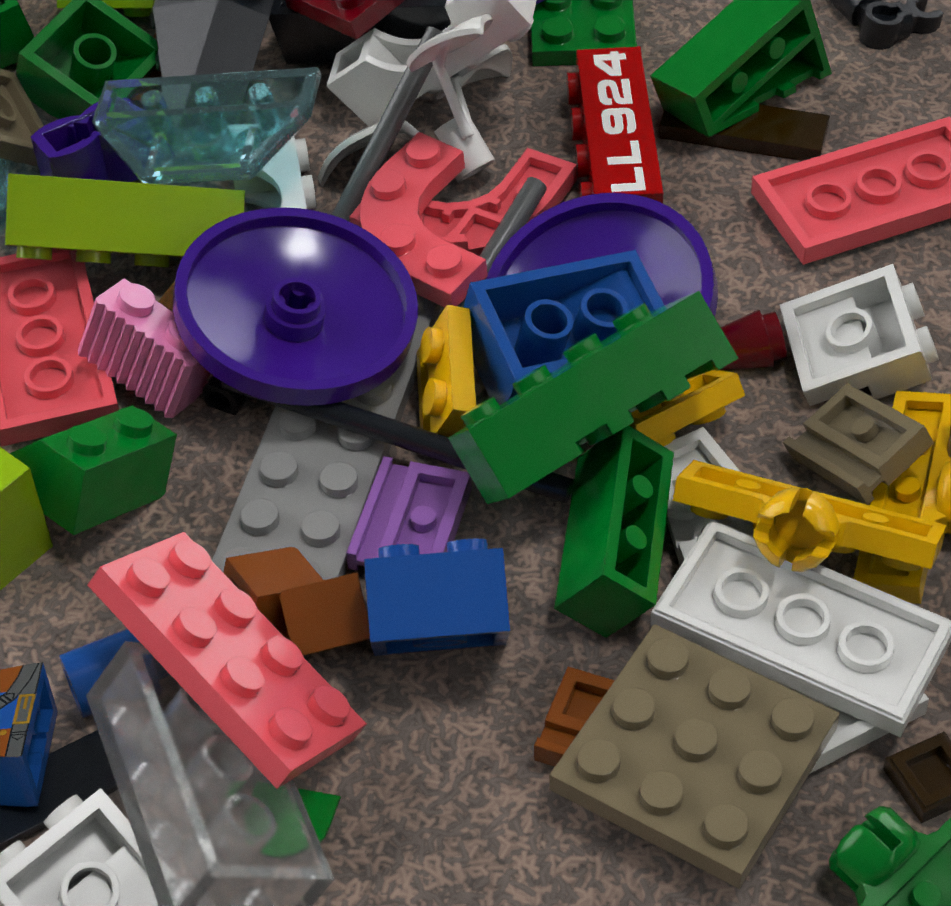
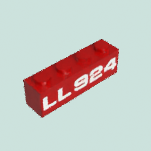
(613, 123)

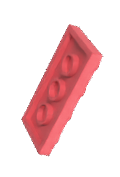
(860, 192)
(41, 327)
(228, 657)

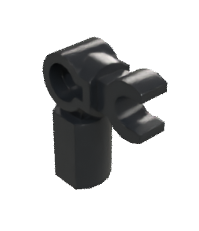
(887, 22)

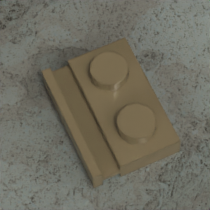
(858, 442)

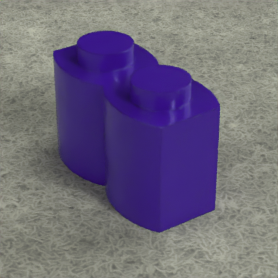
(77, 150)

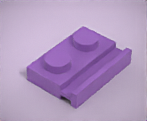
(410, 507)

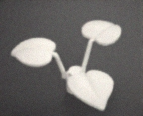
(460, 130)

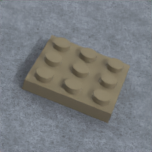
(695, 754)

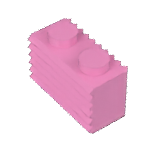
(142, 348)

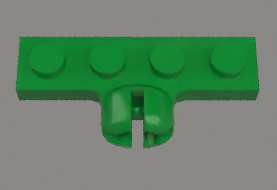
(893, 863)

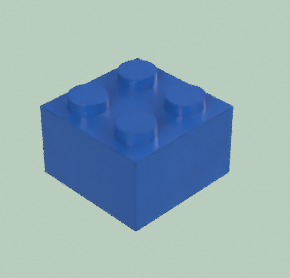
(437, 598)

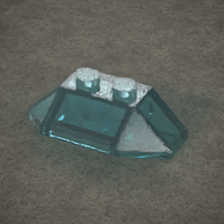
(205, 122)

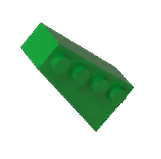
(590, 395)

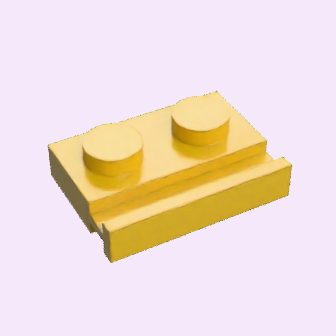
(446, 372)
(695, 406)

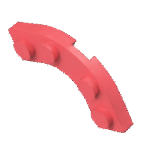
(393, 213)
(474, 221)

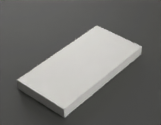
(805, 628)

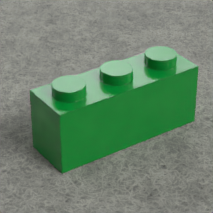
(615, 532)

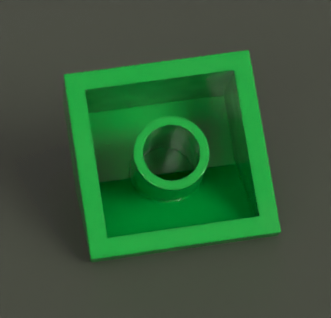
(78, 52)
(100, 468)

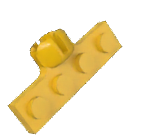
(917, 492)
(807, 524)

